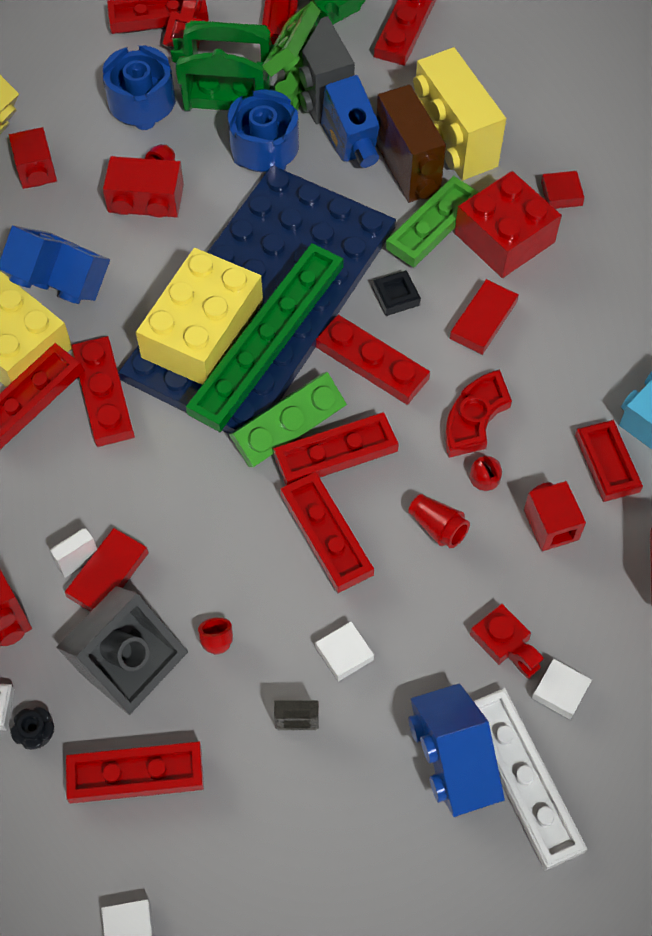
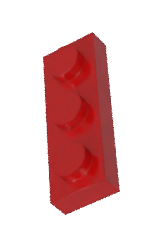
(145, 14)
(402, 30)
(372, 359)
(35, 390)
(103, 392)
(336, 448)
(327, 532)
(134, 772)

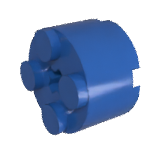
(139, 86)
(263, 130)

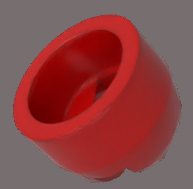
(161, 152)
(479, 475)
(215, 635)

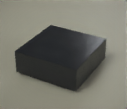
(396, 293)

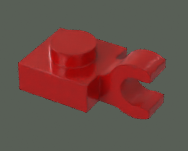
(177, 21)
(506, 638)

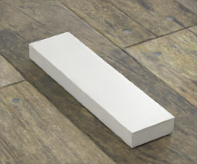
(529, 784)

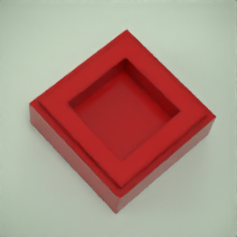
(562, 189)

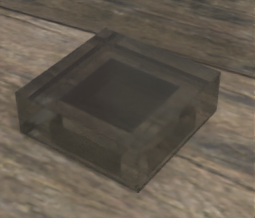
(296, 714)

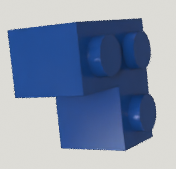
(52, 261)
(459, 746)

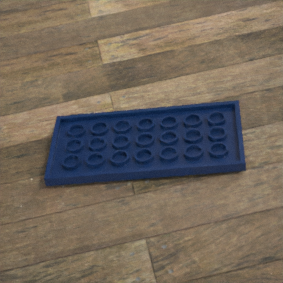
(269, 239)

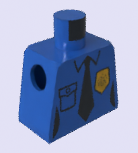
(350, 121)

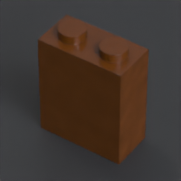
(410, 143)

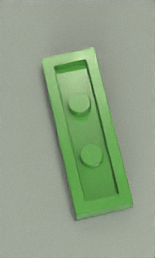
(292, 40)
(429, 223)
(288, 419)

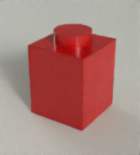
(32, 158)
(554, 515)

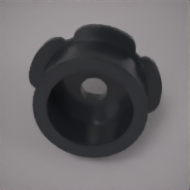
(32, 739)

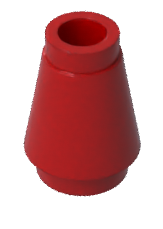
(439, 520)

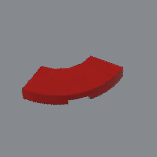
(473, 412)

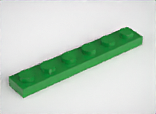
(264, 338)

